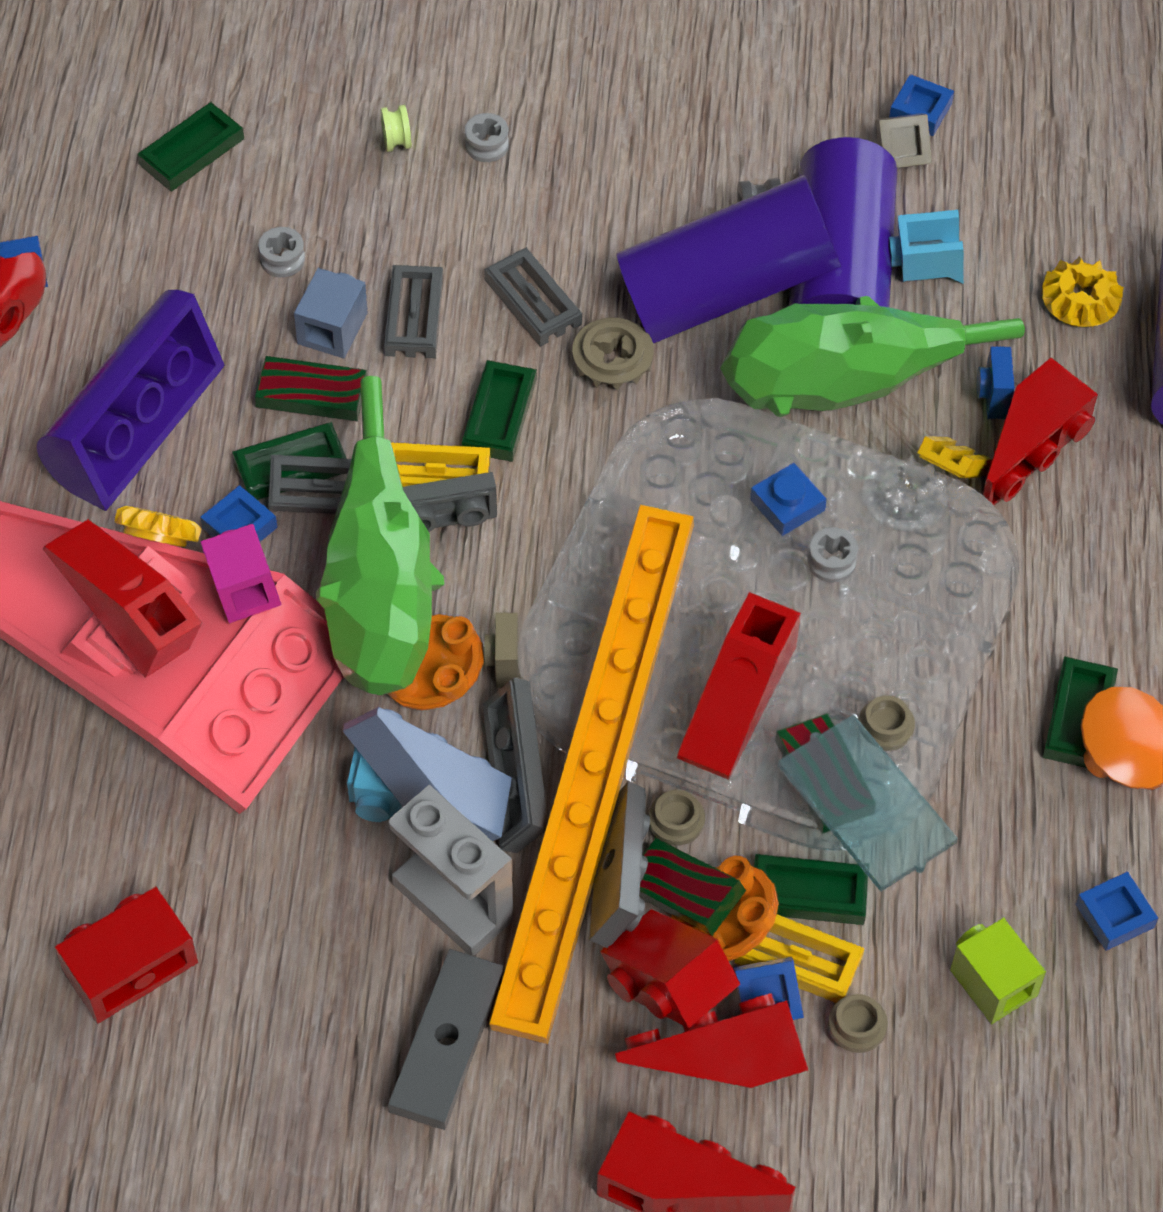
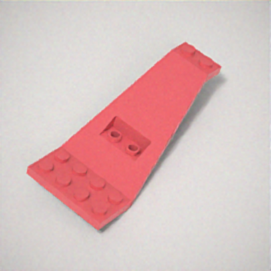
(216, 710)

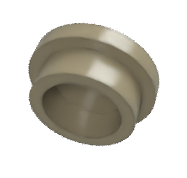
(888, 721)
(676, 817)
(858, 1023)

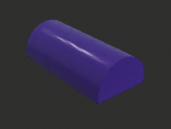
(857, 200)
(728, 259)
(132, 401)

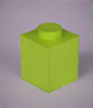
(996, 969)

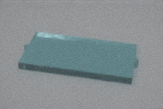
(867, 802)

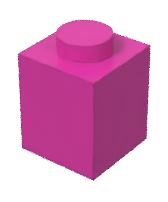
(240, 573)

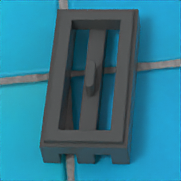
(552, 324)
(413, 343)
(305, 464)

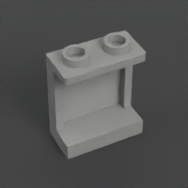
(456, 873)

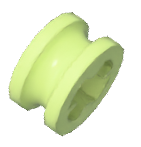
(395, 128)

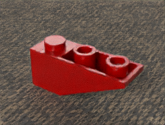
(1042, 418)
(126, 596)
(740, 685)
(736, 1051)
(666, 1172)

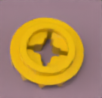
(1079, 308)
(157, 526)

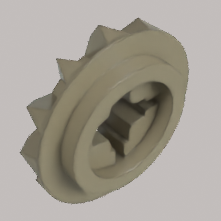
(602, 338)

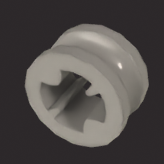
(484, 125)
(272, 243)
(833, 568)

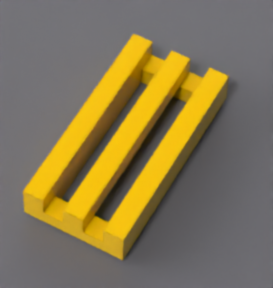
(436, 459)
(954, 459)
(816, 940)

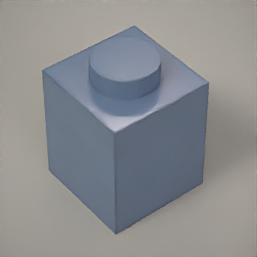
(331, 312)

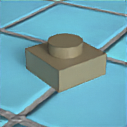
(905, 139)
(502, 648)

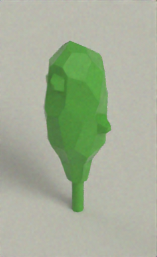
(844, 353)
(377, 566)

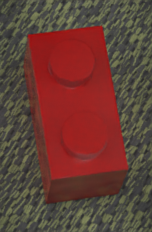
(126, 953)
(669, 969)

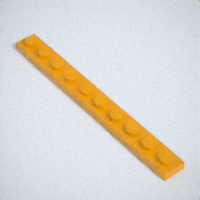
(592, 776)

